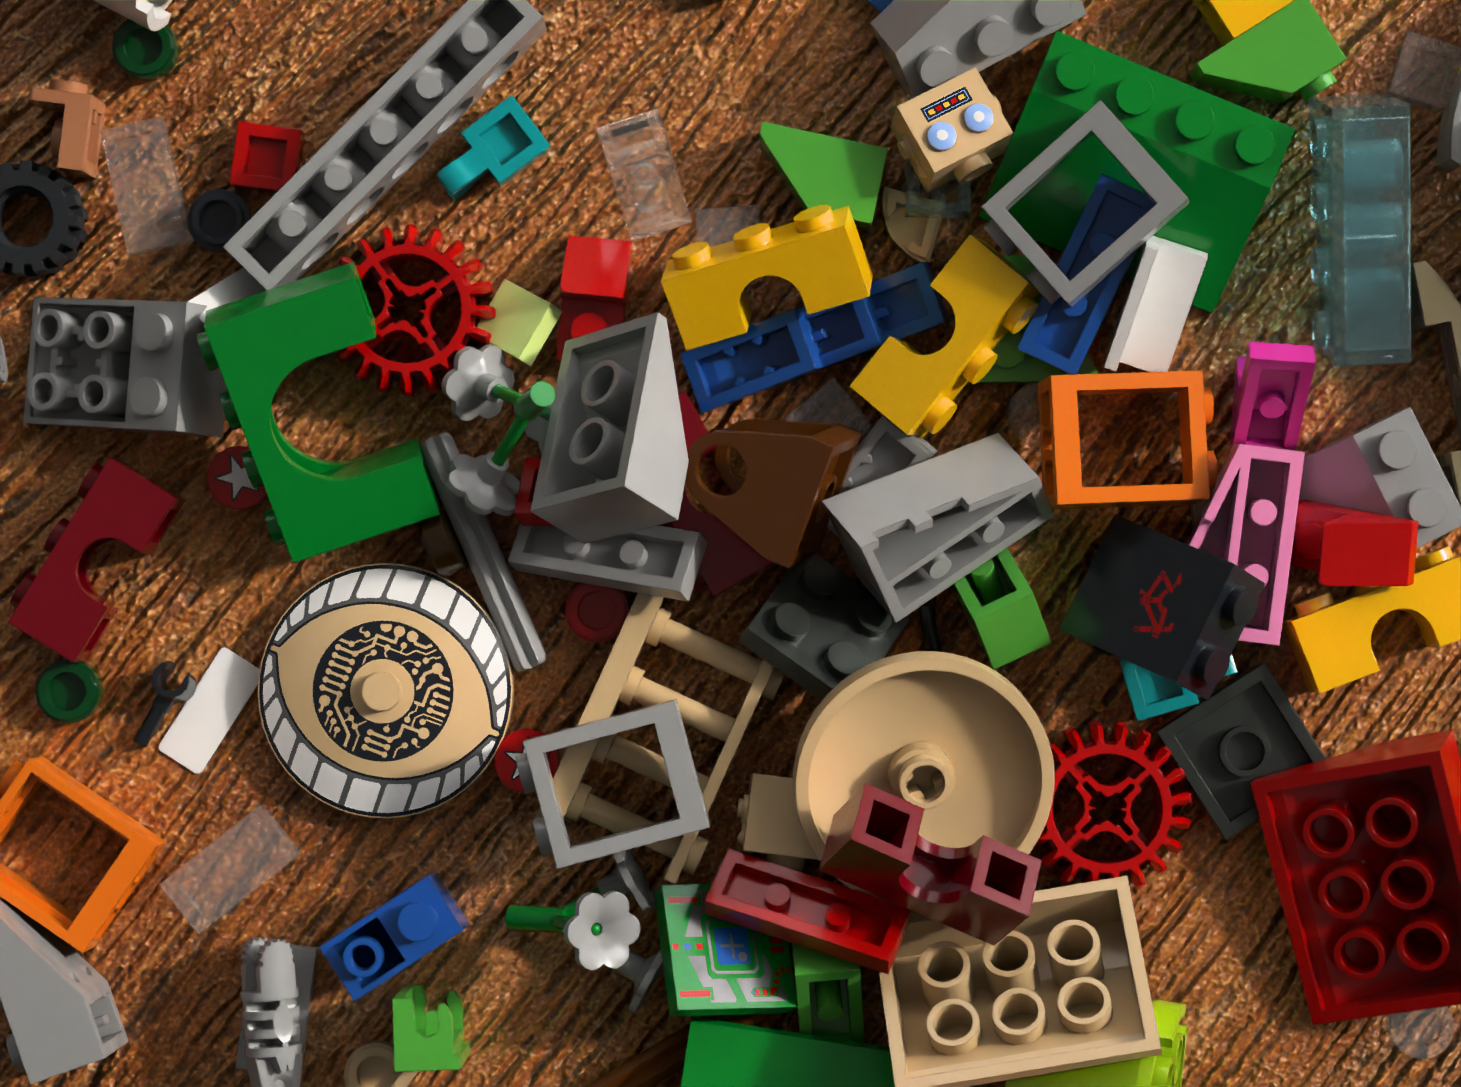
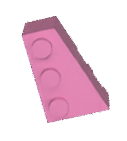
(1253, 526)

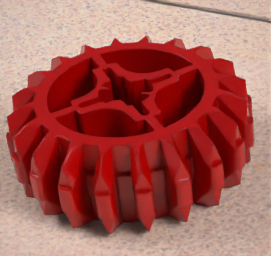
(434, 296)
(1128, 787)

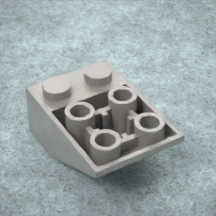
(121, 367)
(53, 1001)

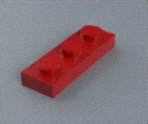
(807, 911)

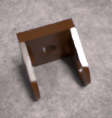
(786, 479)

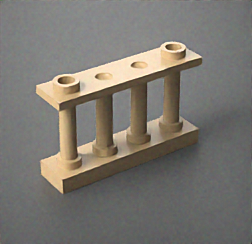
(624, 683)

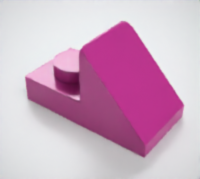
(1271, 394)

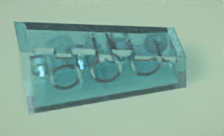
(1361, 228)

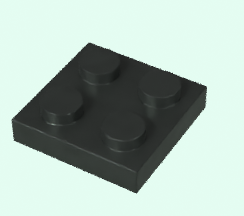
(820, 626)
(1235, 738)

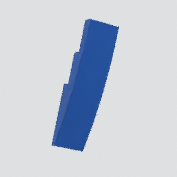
(804, 344)

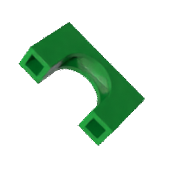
(312, 500)

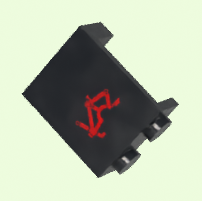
(1163, 606)

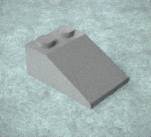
(614, 435)

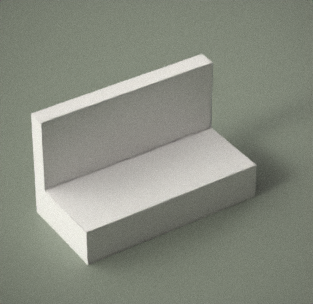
(1155, 306)

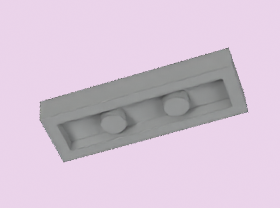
(643, 561)

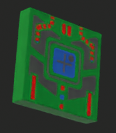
(716, 963)

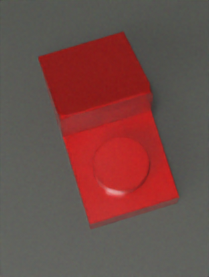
(592, 287)
(1354, 545)

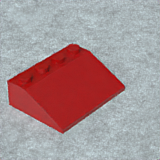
(1370, 875)

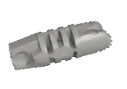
(270, 1014)

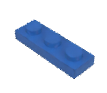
(1066, 333)

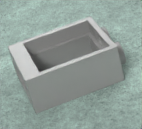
(1132, 158)
(551, 829)

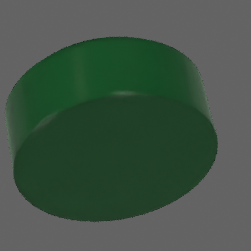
(144, 52)
(69, 691)

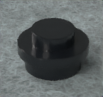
(217, 218)

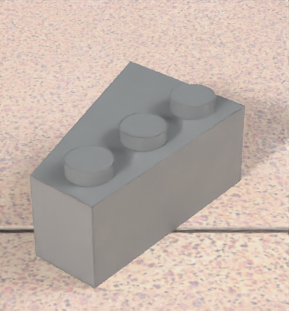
(945, 38)
(937, 521)

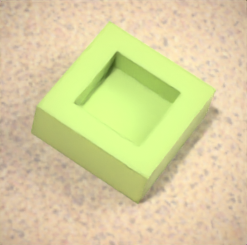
(520, 322)

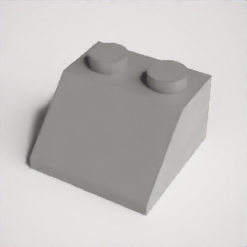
(1385, 472)

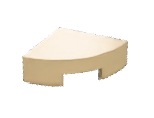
(912, 234)

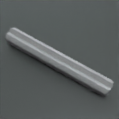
(485, 561)

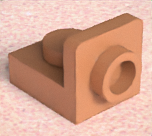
(78, 136)

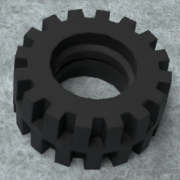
(67, 220)

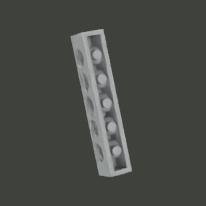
(384, 139)

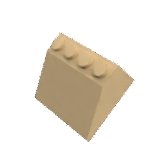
(1041, 1001)

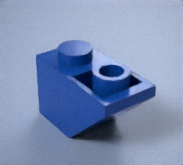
(394, 935)

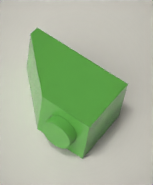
(1275, 58)
(826, 169)
(1001, 610)
(828, 995)

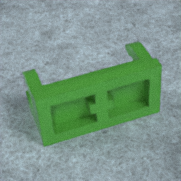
(428, 1039)

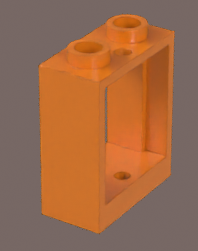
(1062, 441)
(117, 885)

